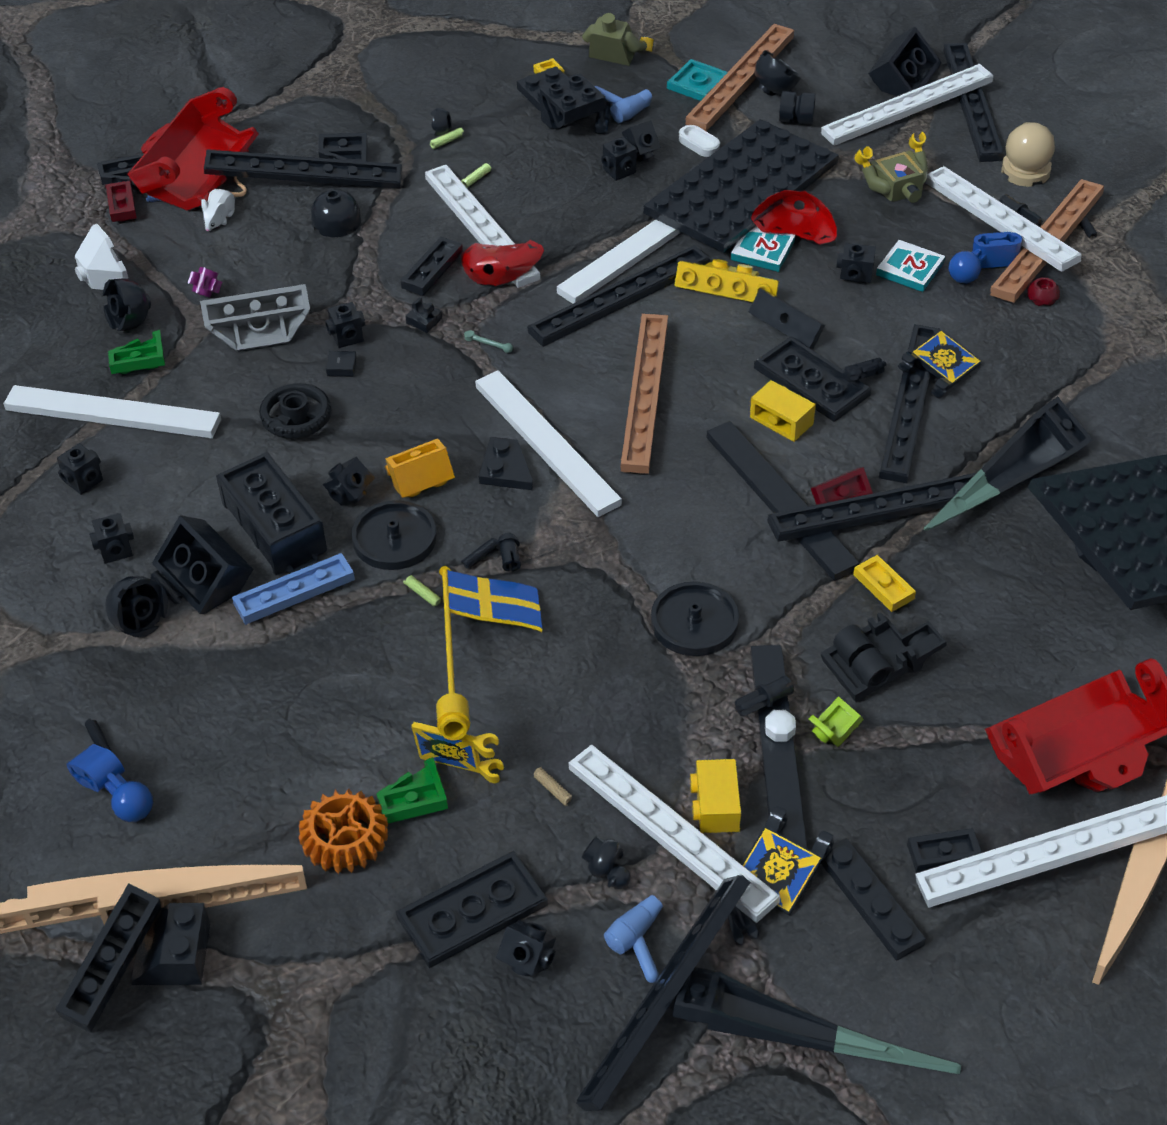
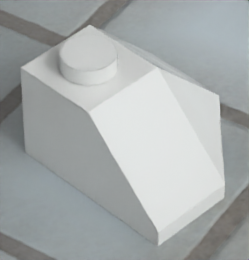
(97, 260)

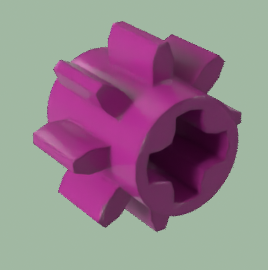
(205, 282)

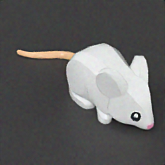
(220, 205)

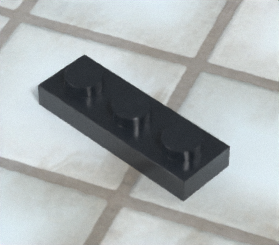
(431, 266)

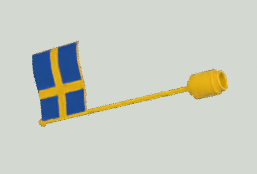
(484, 601)

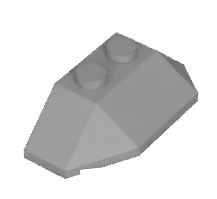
(257, 317)

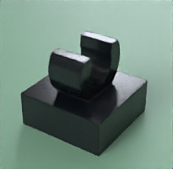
(423, 315)

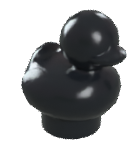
(601, 859)

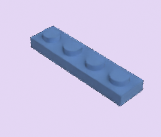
(293, 588)

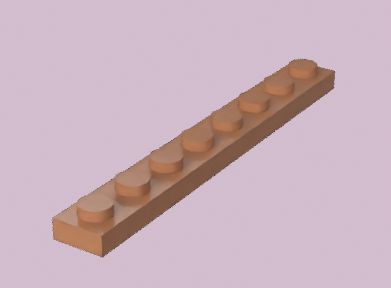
(738, 78)
(1060, 225)
(644, 394)

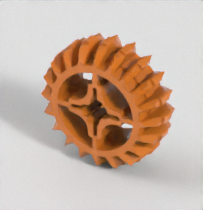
(348, 840)

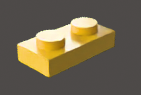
(884, 583)

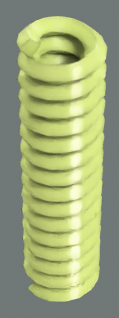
(440, 141)
(476, 175)
(422, 590)

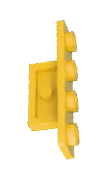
(723, 280)

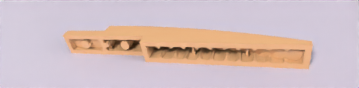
(1138, 883)
(99, 894)

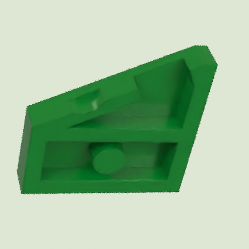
(137, 355)
(413, 794)

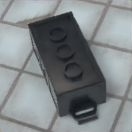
(273, 513)

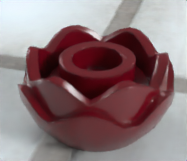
(1043, 292)

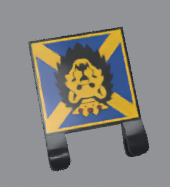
(943, 359)
(784, 863)

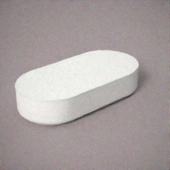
(698, 140)

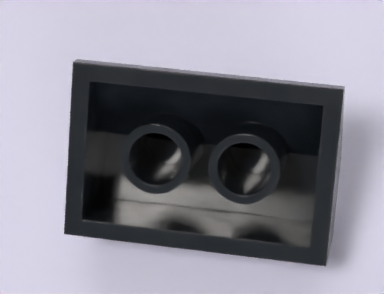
(905, 64)
(201, 564)

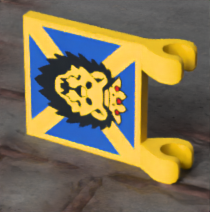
(458, 753)

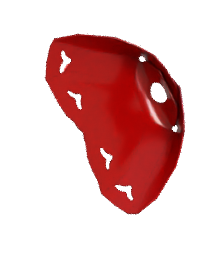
(797, 221)
(517, 259)

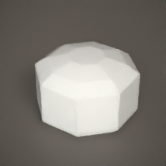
(780, 725)

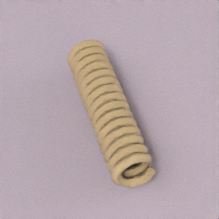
(552, 785)

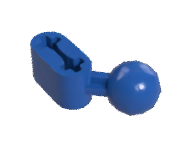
(987, 252)
(101, 768)

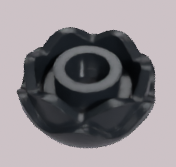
(441, 121)

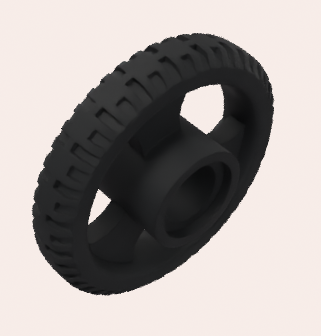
(296, 413)

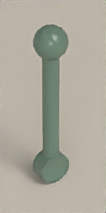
(469, 336)

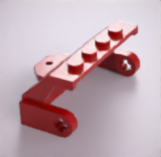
(177, 151)
(1086, 733)

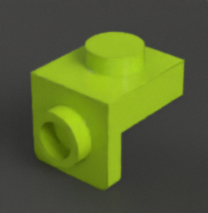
(836, 722)

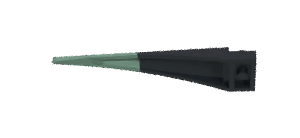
(1037, 446)
(743, 1011)

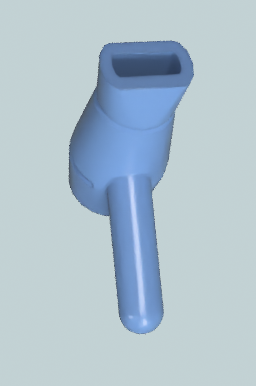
(628, 107)
(629, 930)

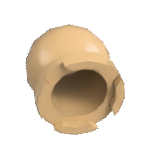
(1028, 154)

